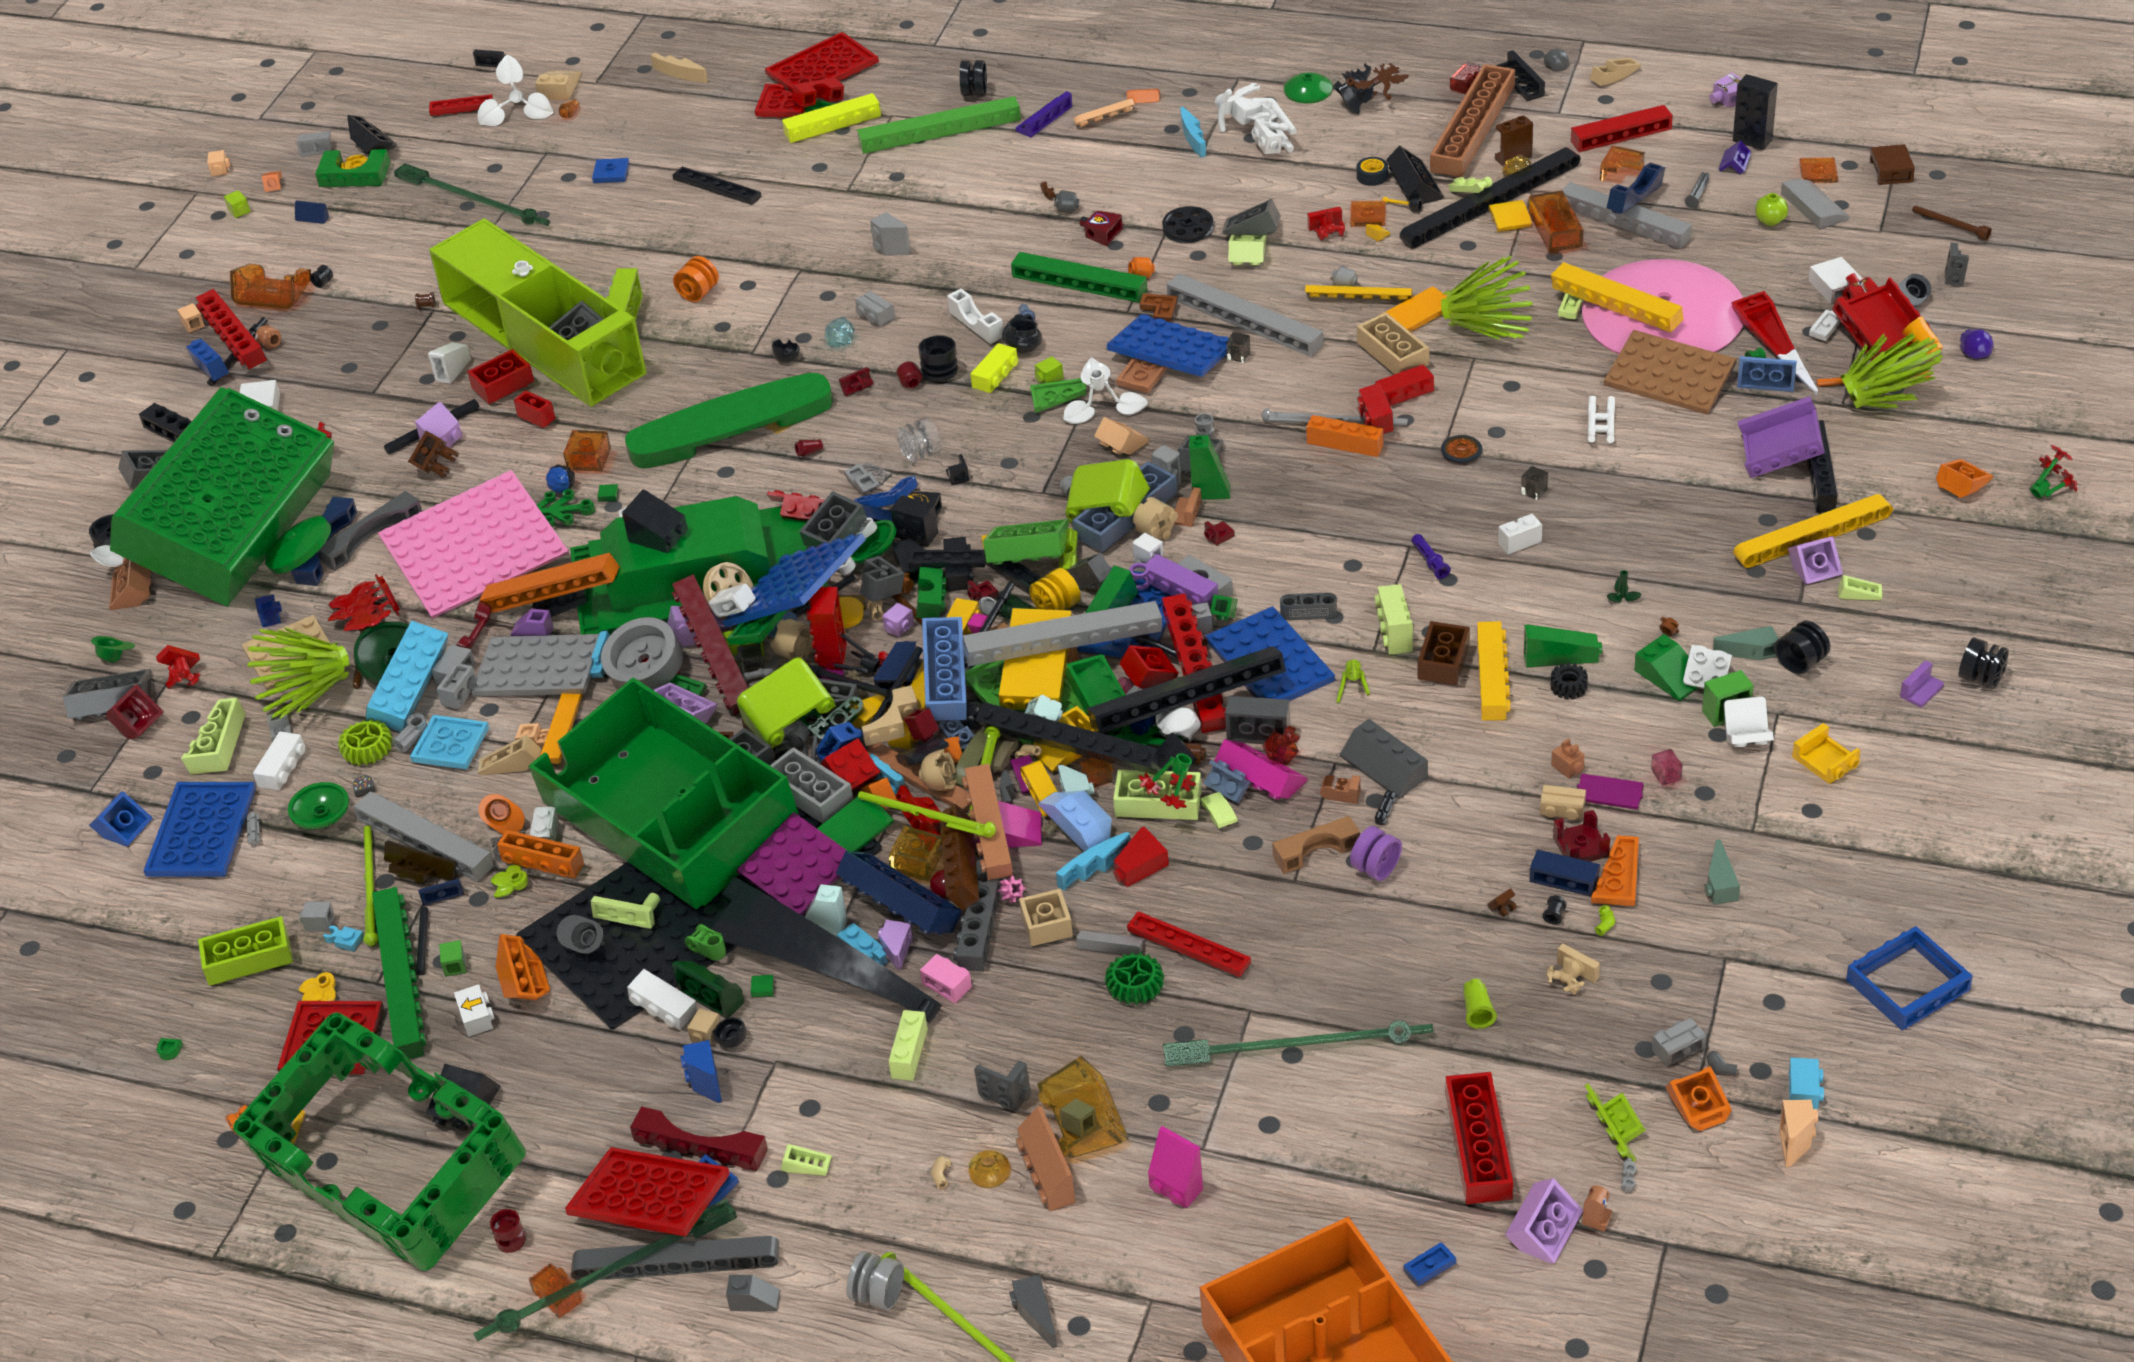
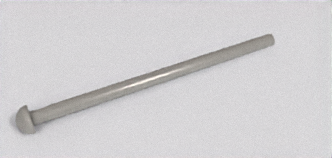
(1304, 418)

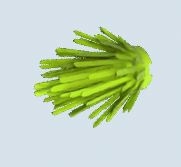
(1888, 371)

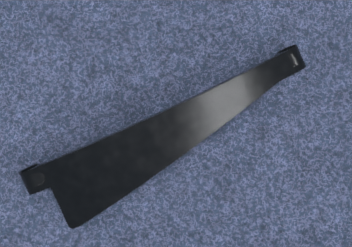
(774, 930)

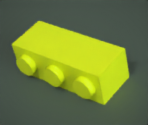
(994, 368)

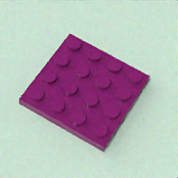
(794, 864)

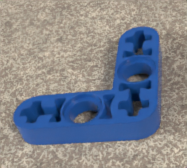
(903, 487)

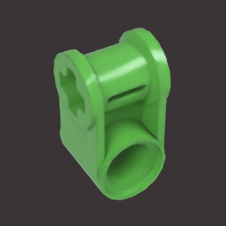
(706, 943)

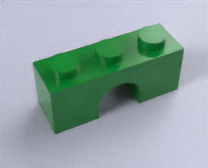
(930, 593)

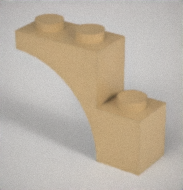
(890, 724)

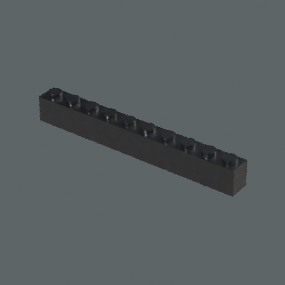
(1186, 689)
(1072, 738)

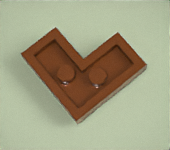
(1162, 305)

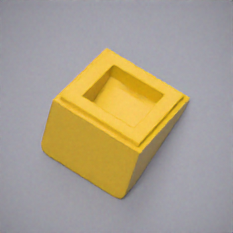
(1376, 232)

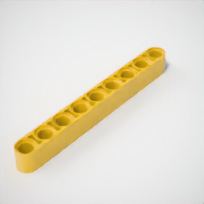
(1818, 527)

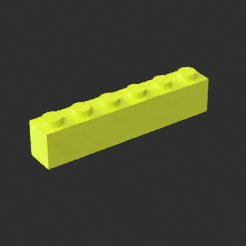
(831, 118)

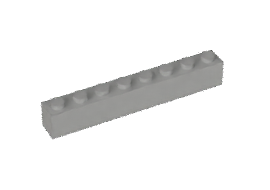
(1635, 219)
(423, 835)

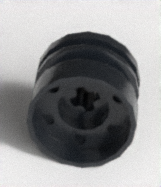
(938, 358)
(1802, 647)
(1978, 661)

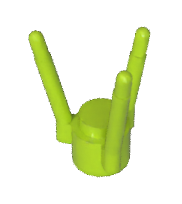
(1352, 672)

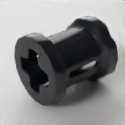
(1555, 907)

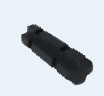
(1385, 807)

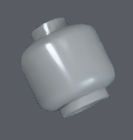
(1344, 277)

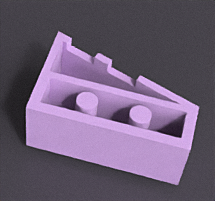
(681, 630)

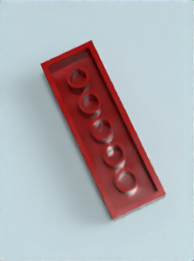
(1479, 1138)

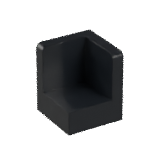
(959, 472)

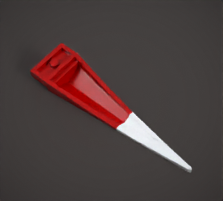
(1762, 319)

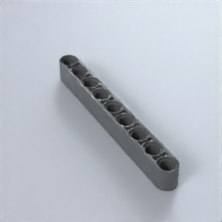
(682, 1258)

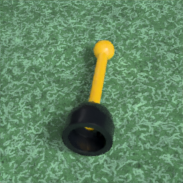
(1415, 204)

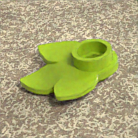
(508, 881)

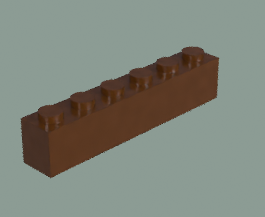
(959, 862)

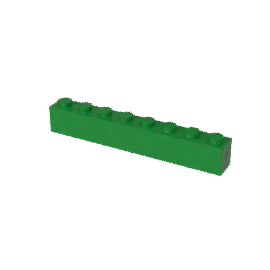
(1079, 277)

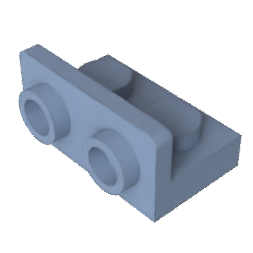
(1228, 783)

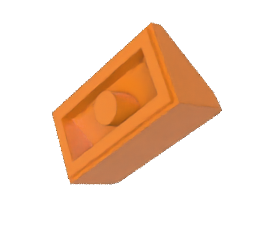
(1143, 95)

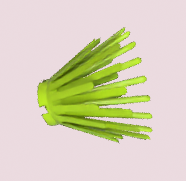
(1473, 306)
(322, 665)

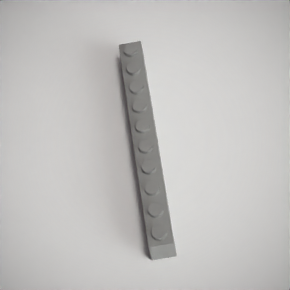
(1246, 315)
(1062, 633)

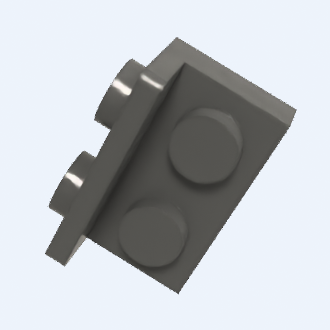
(1955, 266)

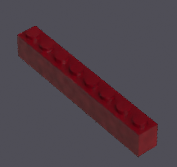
(711, 640)

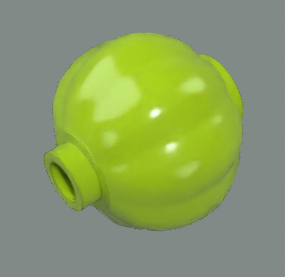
(1771, 209)

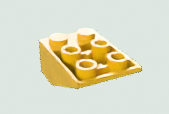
(1053, 757)

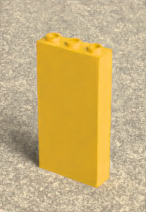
(1033, 674)

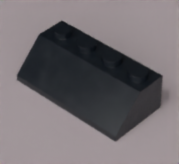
(1413, 176)

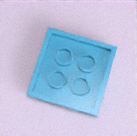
(449, 742)

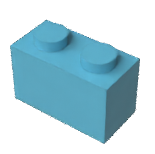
(1806, 1080)

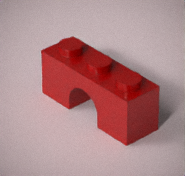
(806, 93)

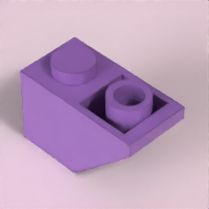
(534, 623)

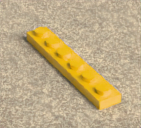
(1366, 292)

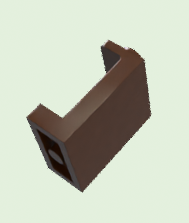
(1515, 139)
(1892, 164)

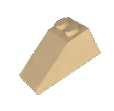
(557, 84)

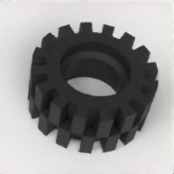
(1569, 689)

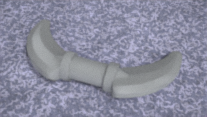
(770, 668)

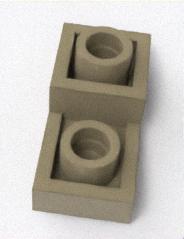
(1002, 753)

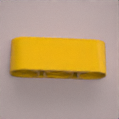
(1037, 782)

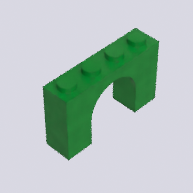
(369, 174)

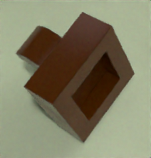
(1502, 901)

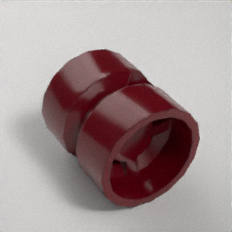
(507, 1230)

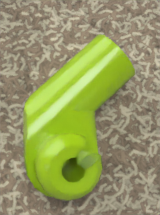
(1607, 920)

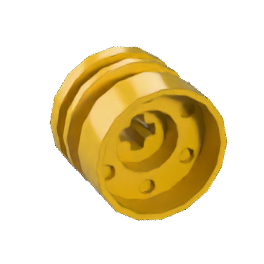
(1055, 591)

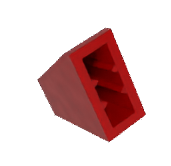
(1140, 858)

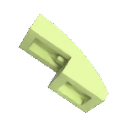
(1219, 809)

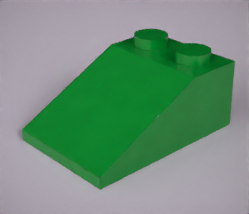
(1664, 665)

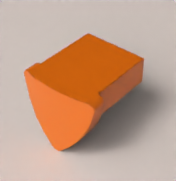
(954, 749)

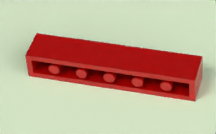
(1621, 128)

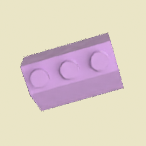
(692, 703)
(1544, 1221)

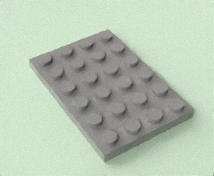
(536, 665)

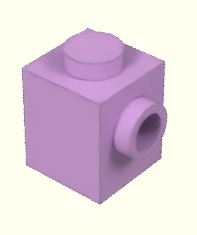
(898, 620)

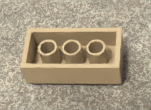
(1392, 344)

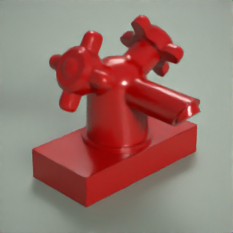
(1326, 222)
(182, 662)

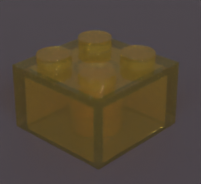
(916, 853)

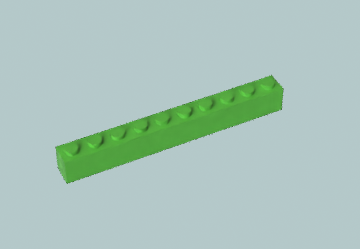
(939, 124)

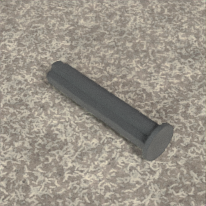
(1693, 199)

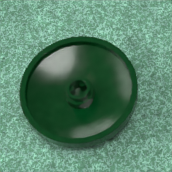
(376, 648)

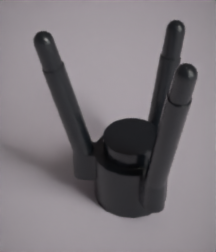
(869, 661)

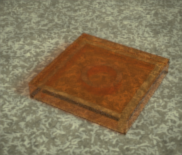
(1819, 170)
(1367, 213)

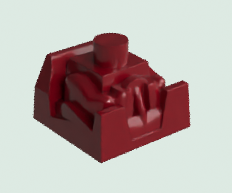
(134, 713)

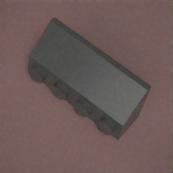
(1384, 758)

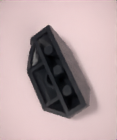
(367, 135)

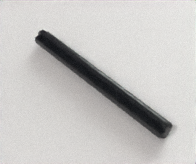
(412, 436)

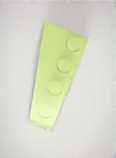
(1395, 619)
(217, 738)

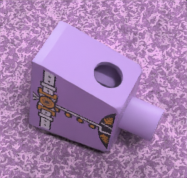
(1725, 90)

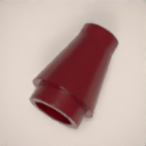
(807, 447)

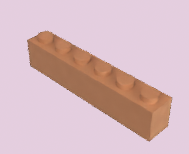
(985, 808)

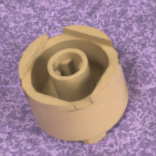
(1155, 518)
(792, 639)

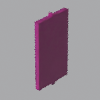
(1611, 791)

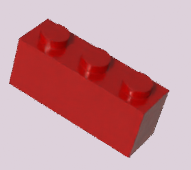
(1407, 384)

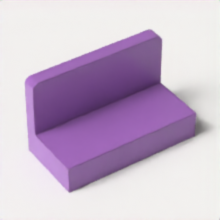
(1920, 685)

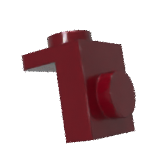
(982, 590)

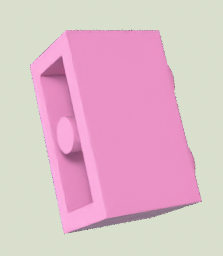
(945, 978)

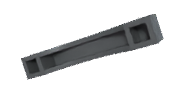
(340, 548)

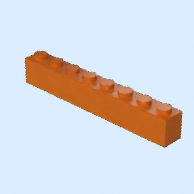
(550, 583)

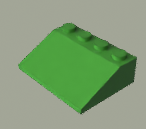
(1026, 541)

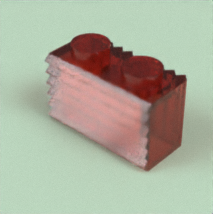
(1464, 77)

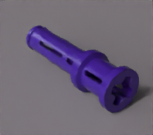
(1433, 560)

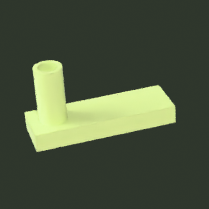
(626, 912)

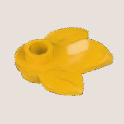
(316, 991)

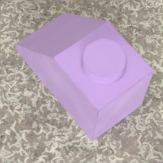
(896, 940)

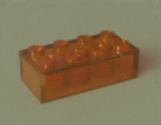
(1556, 221)

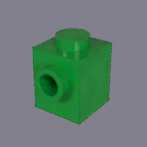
(1223, 607)

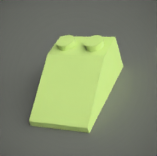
(1247, 249)

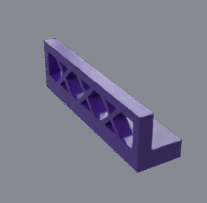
(1046, 115)

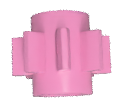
(1011, 889)

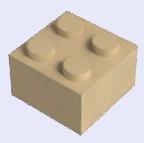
(1046, 917)

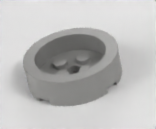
(641, 640)

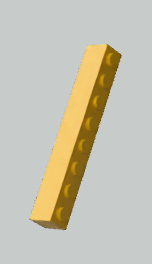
(1617, 297)

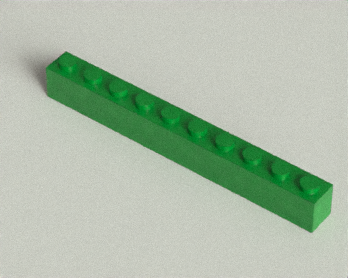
(397, 972)

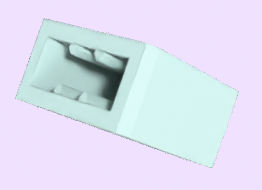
(828, 909)

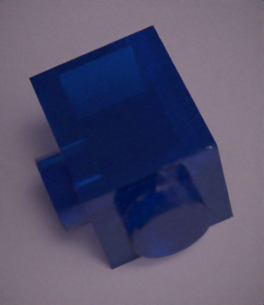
(268, 610)

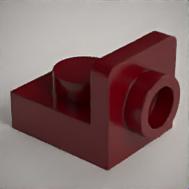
(1218, 533)

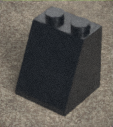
(653, 522)
(473, 1082)

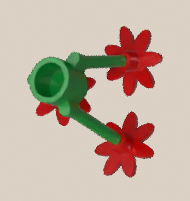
(2041, 486)
(1180, 766)

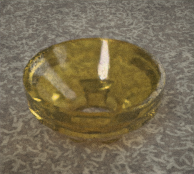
(1515, 164)
(989, 1175)

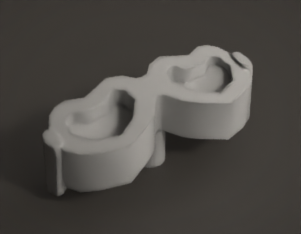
(1629, 1170)

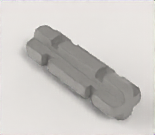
(253, 829)

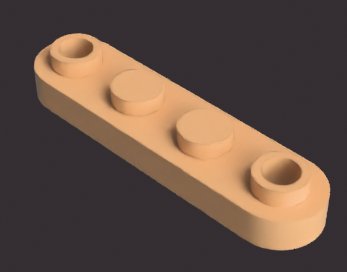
(1098, 114)

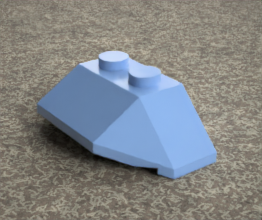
(1078, 817)

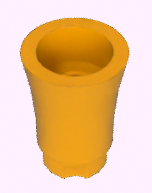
(1922, 331)

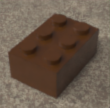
(1443, 653)

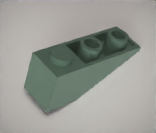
(1749, 644)

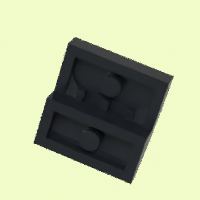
(920, 751)

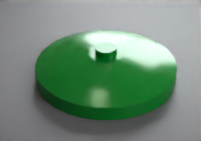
(298, 544)

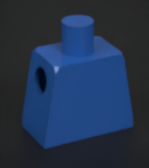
(836, 738)

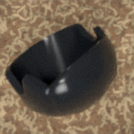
(785, 351)
(972, 710)
(730, 1032)

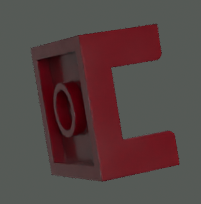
(1582, 840)

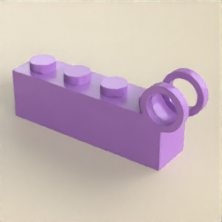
(1175, 580)

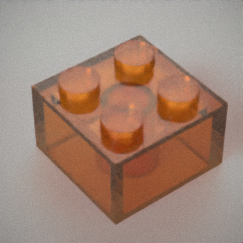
(587, 450)

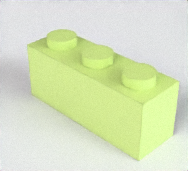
(908, 1045)

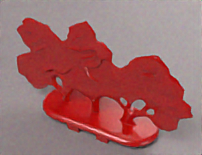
(360, 605)

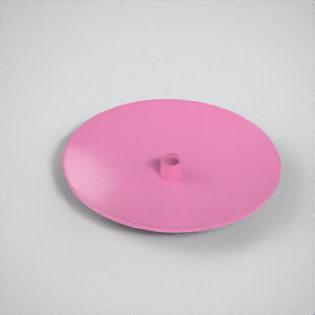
(1700, 291)

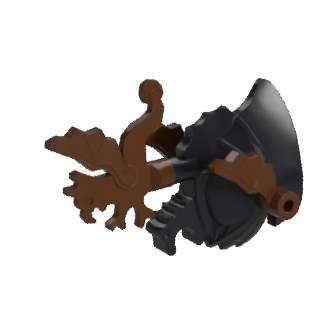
(1359, 90)

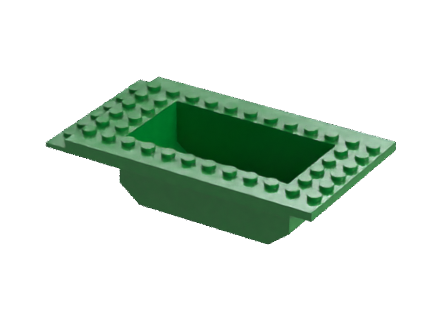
(716, 534)

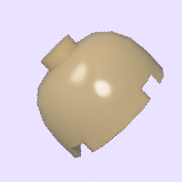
(938, 771)

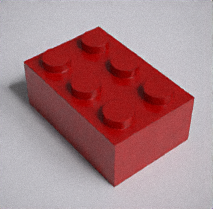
(500, 376)

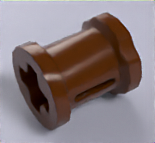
(425, 300)

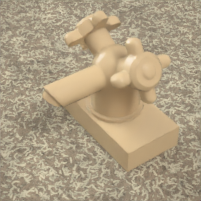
(1573, 965)

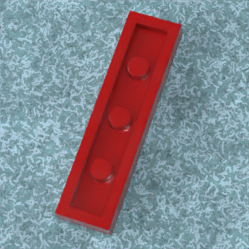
(457, 105)

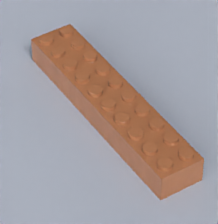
(1472, 121)

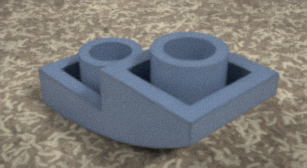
(954, 728)

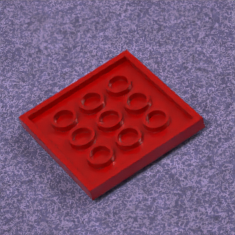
(311, 1014)

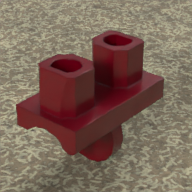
(856, 381)

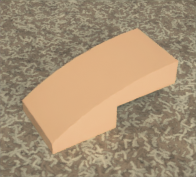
(534, 732)

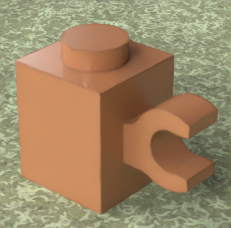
(1568, 759)

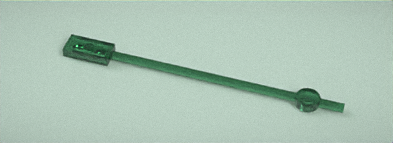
(418, 176)
(1199, 1051)
(510, 1319)

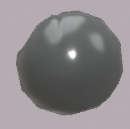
(1556, 59)

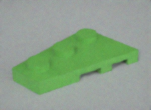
(1056, 393)

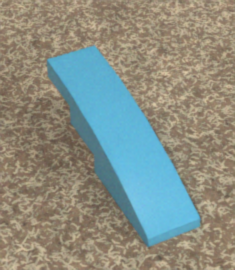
(1192, 132)
(1098, 857)

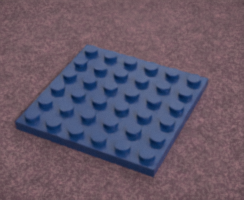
(796, 578)

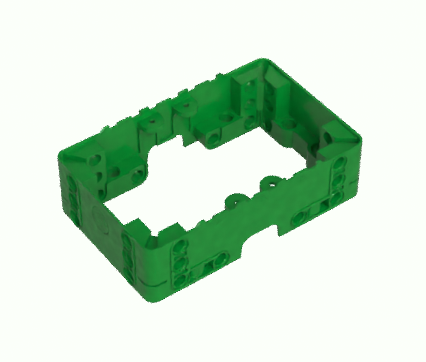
(446, 1201)

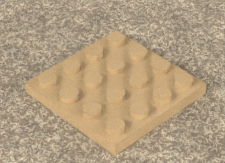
(307, 626)

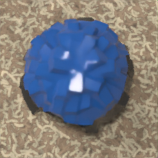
(560, 478)

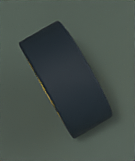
(1372, 171)

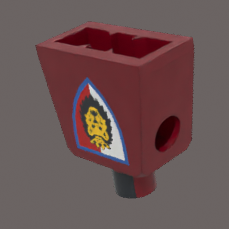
(1102, 226)

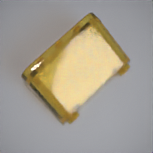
(1085, 1083)

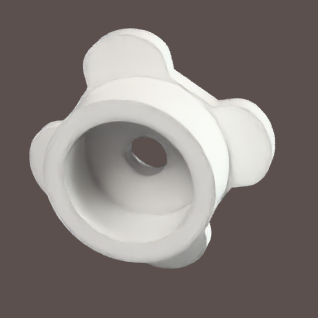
(522, 268)

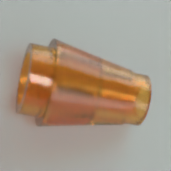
(567, 109)

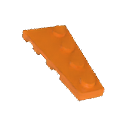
(1619, 874)

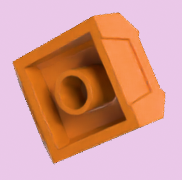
(1961, 477)
(1700, 1099)

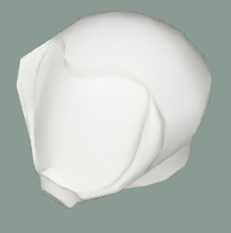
(1180, 721)

